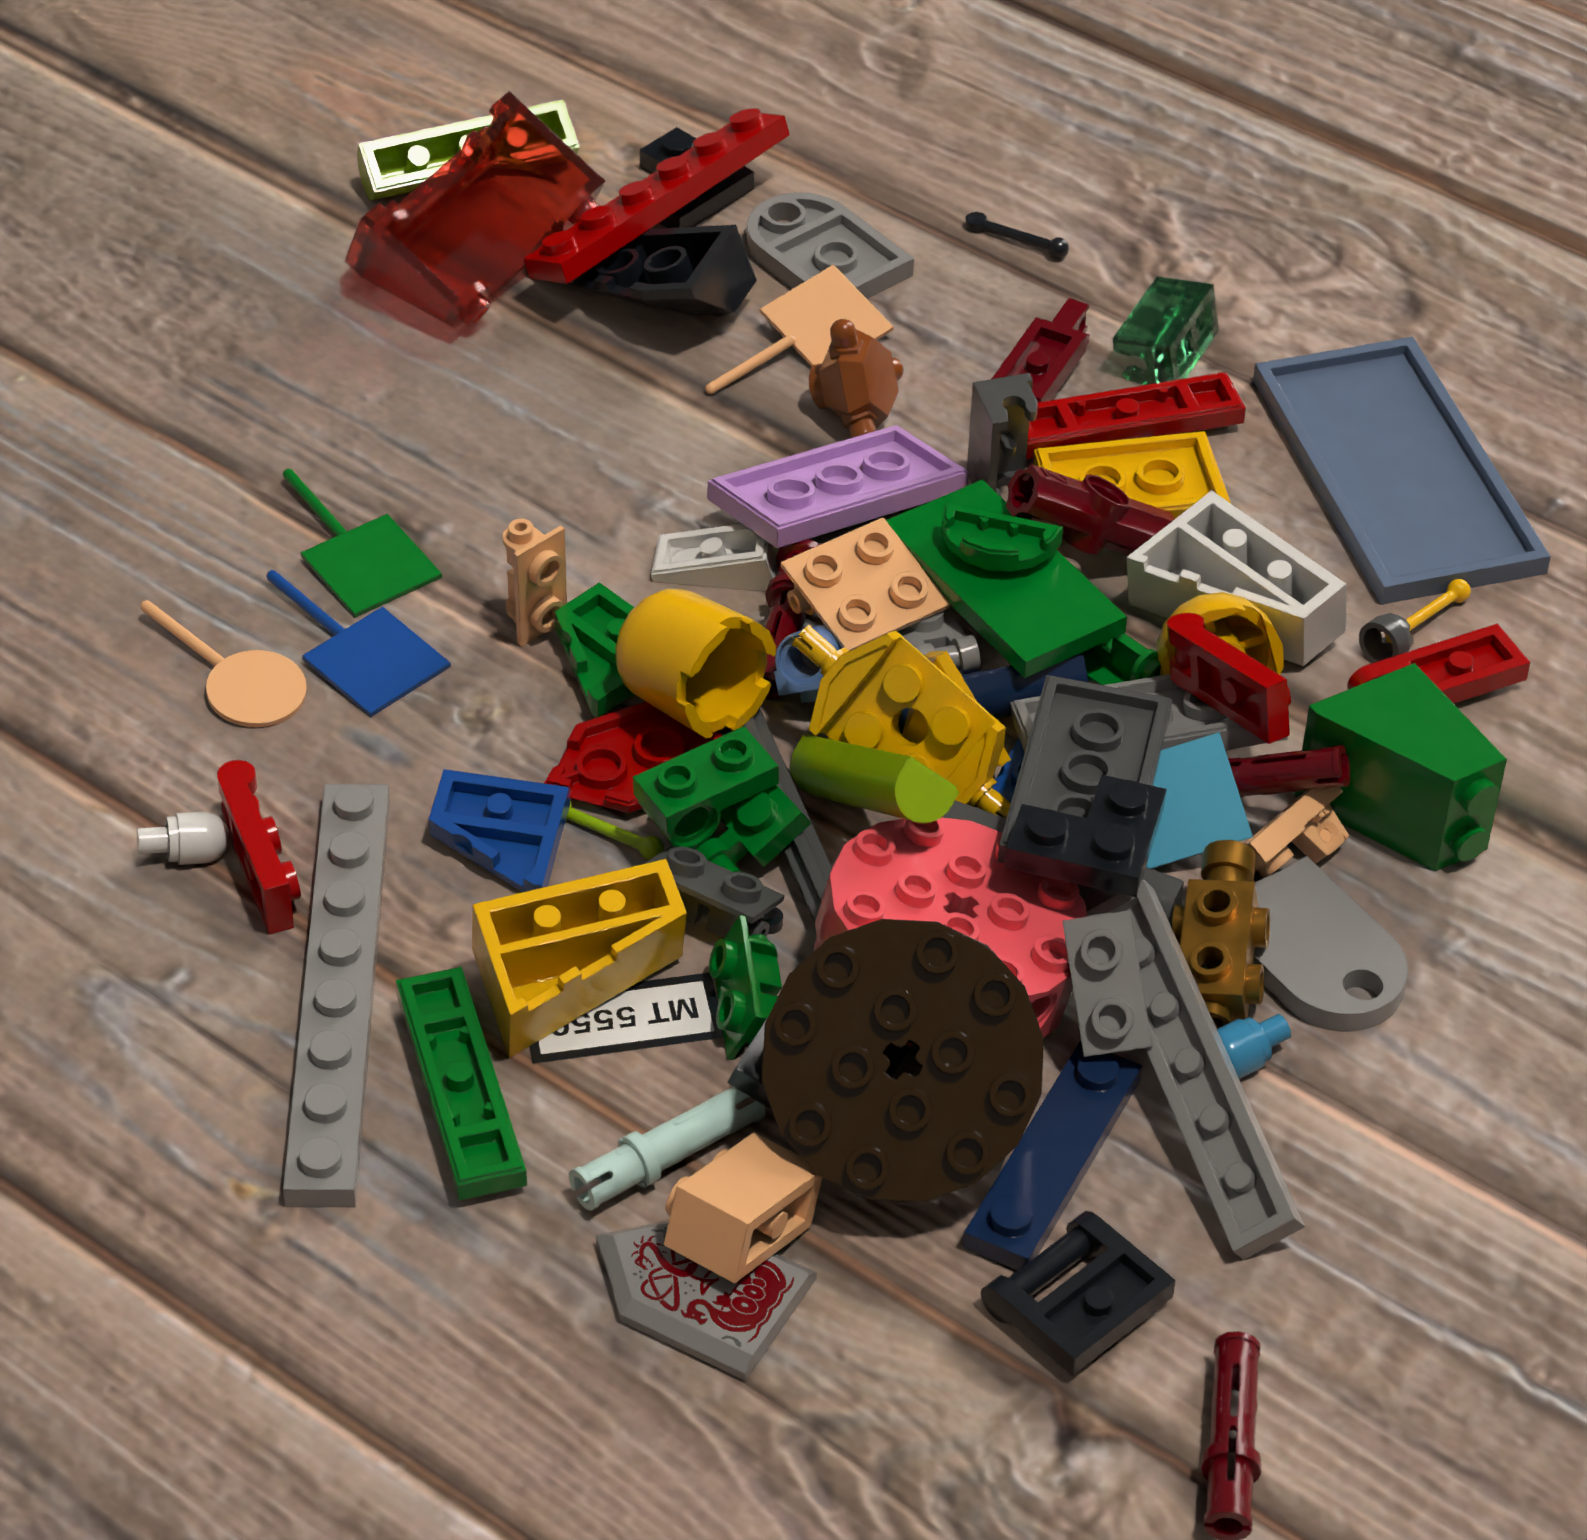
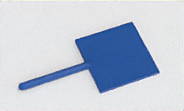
(370, 660)

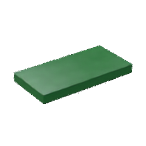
(1024, 614)

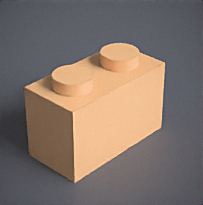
(742, 1207)

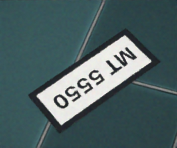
(638, 1018)

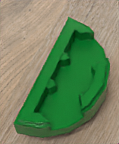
(996, 539)

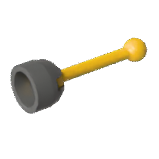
(1397, 629)

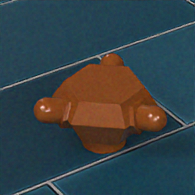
(856, 379)

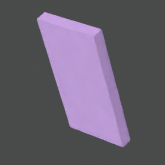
(836, 485)

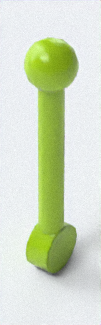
(648, 846)

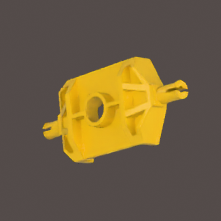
(871, 687)

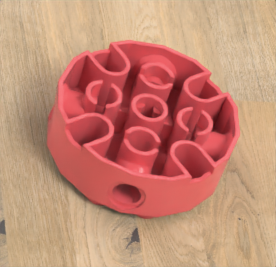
(953, 877)

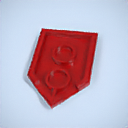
(614, 748)

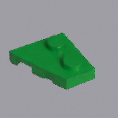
(588, 635)

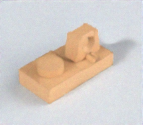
(1304, 822)

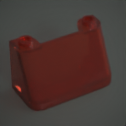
(476, 217)

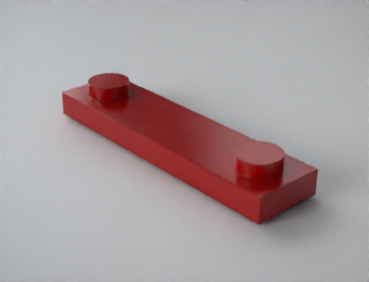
(1137, 412)

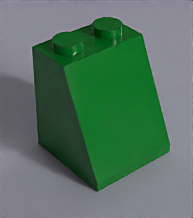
(1417, 767)

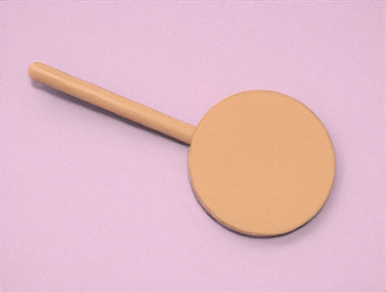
(248, 686)

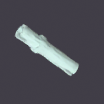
(644, 1156)

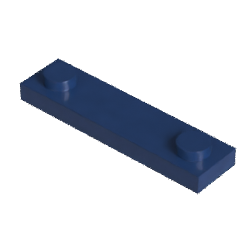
(1052, 1158)

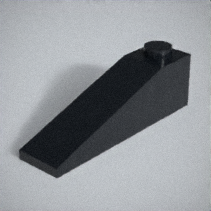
(677, 270)

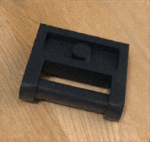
(1091, 1306)

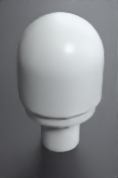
(186, 838)

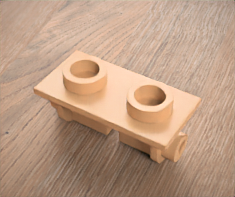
(536, 578)

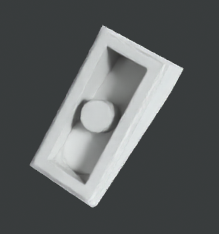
(715, 558)

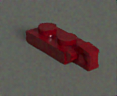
(1049, 350)

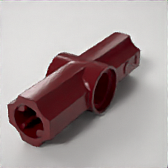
(1090, 511)

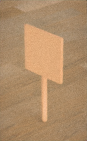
(806, 318)

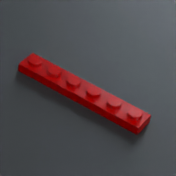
(656, 197)

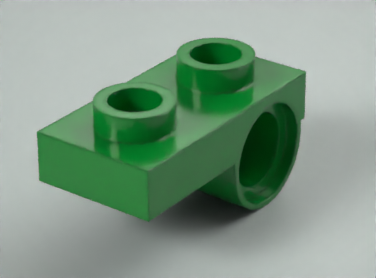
(693, 788)

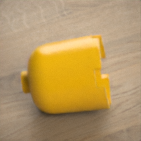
(695, 660)

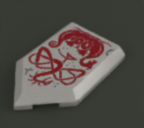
(696, 1307)

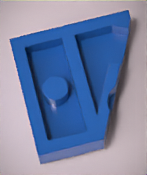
(501, 824)

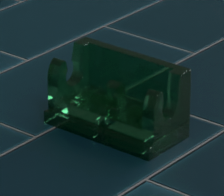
(1168, 330)

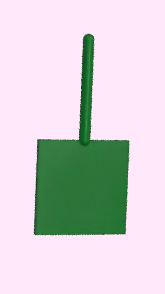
(367, 562)

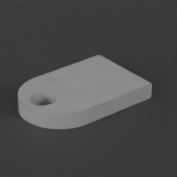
(819, 236)
(1324, 947)

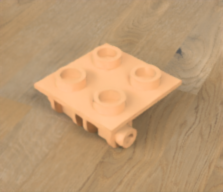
(863, 585)

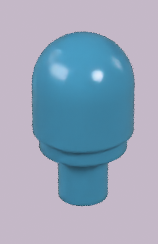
(1251, 1042)

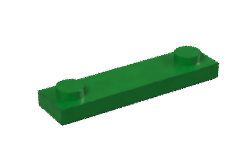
(461, 1084)

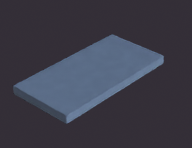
(1399, 470)

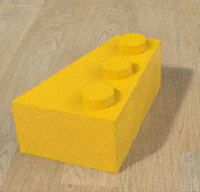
(574, 946)

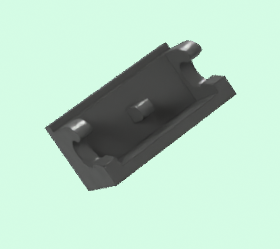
(1000, 428)

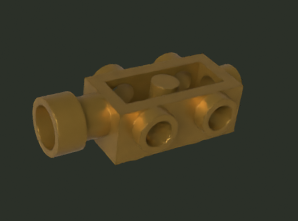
(1222, 929)

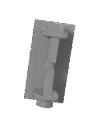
(1107, 983)

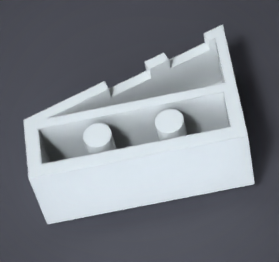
(1226, 551)

